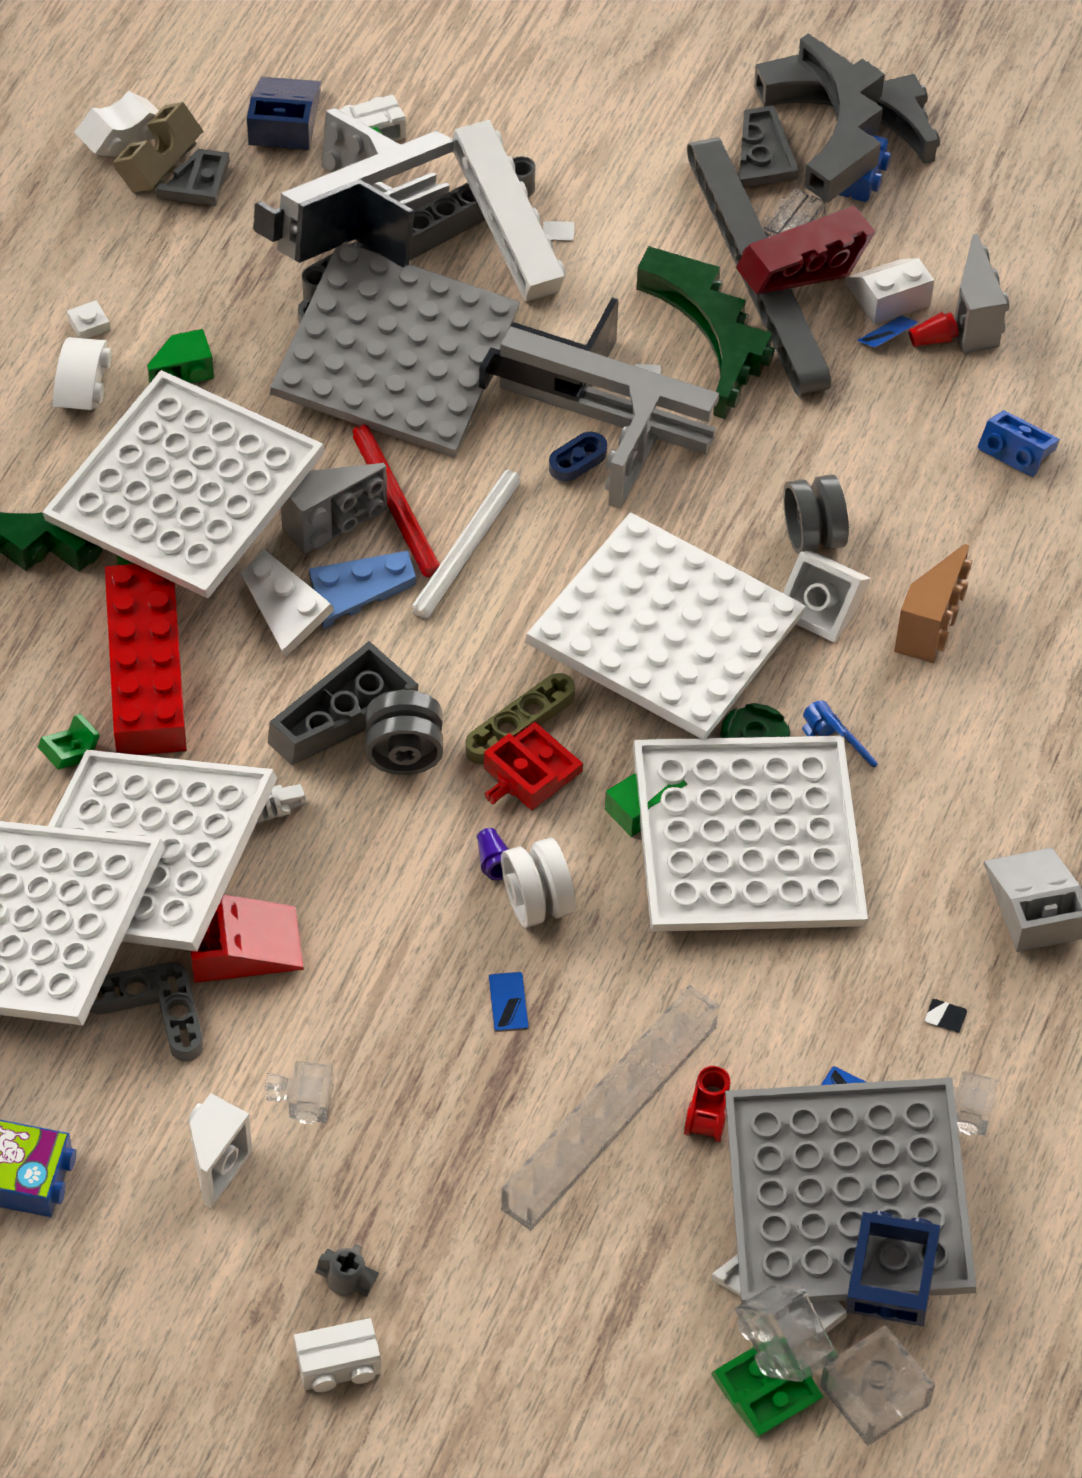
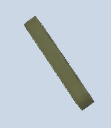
(515, 713)

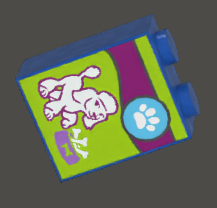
(33, 1167)

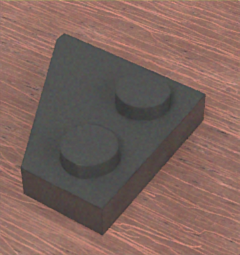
(197, 179)

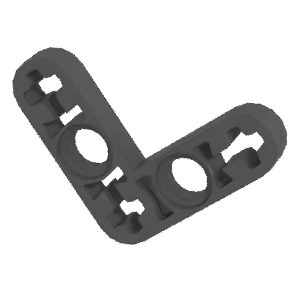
(157, 991)

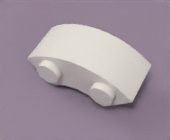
(114, 127)
(80, 373)

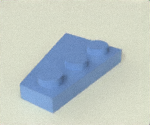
(362, 581)

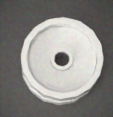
(538, 882)

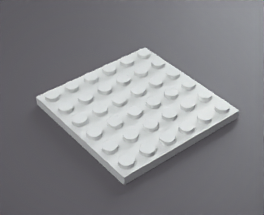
(184, 483)
(666, 625)
(197, 811)
(752, 836)
(65, 914)

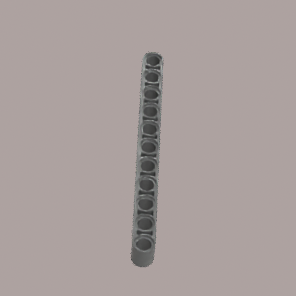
(739, 228)

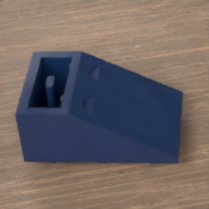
(283, 112)

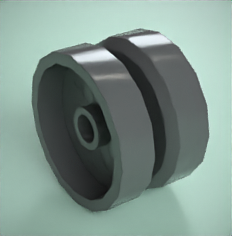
(816, 514)
(404, 732)

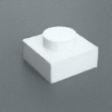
(88, 320)

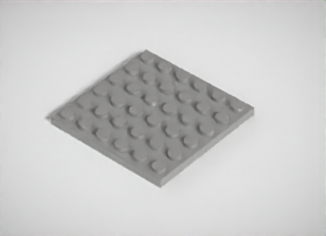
(394, 348)
(826, 1154)

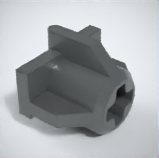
(346, 1271)

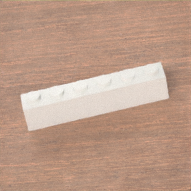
(508, 210)

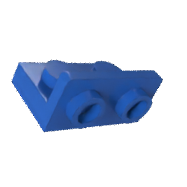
(1017, 442)

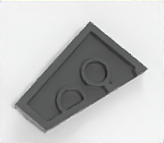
(765, 149)

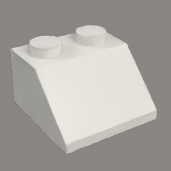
(892, 289)
(828, 591)
(219, 1144)

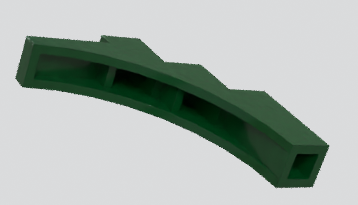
(722, 319)
(29, 537)

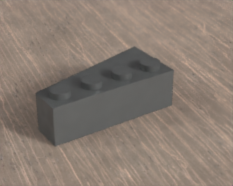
(336, 705)

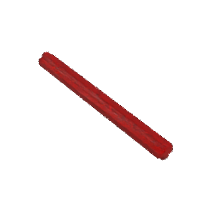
(398, 504)

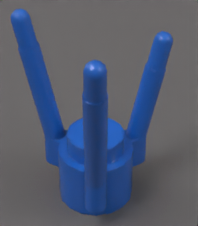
(824, 722)

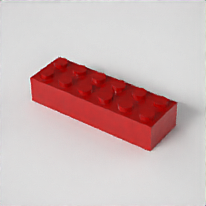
(144, 661)

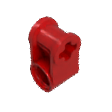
(708, 1109)

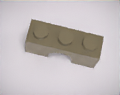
(174, 135)

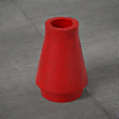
(935, 330)

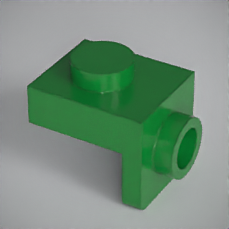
(69, 746)

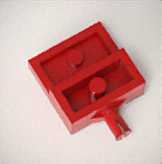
(529, 766)

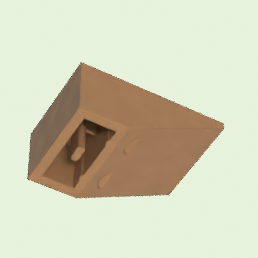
(931, 607)

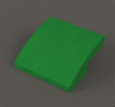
(760, 1399)

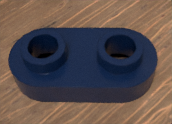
(572, 458)

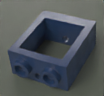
(888, 1303)

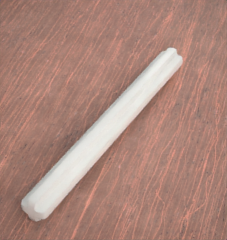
(466, 544)

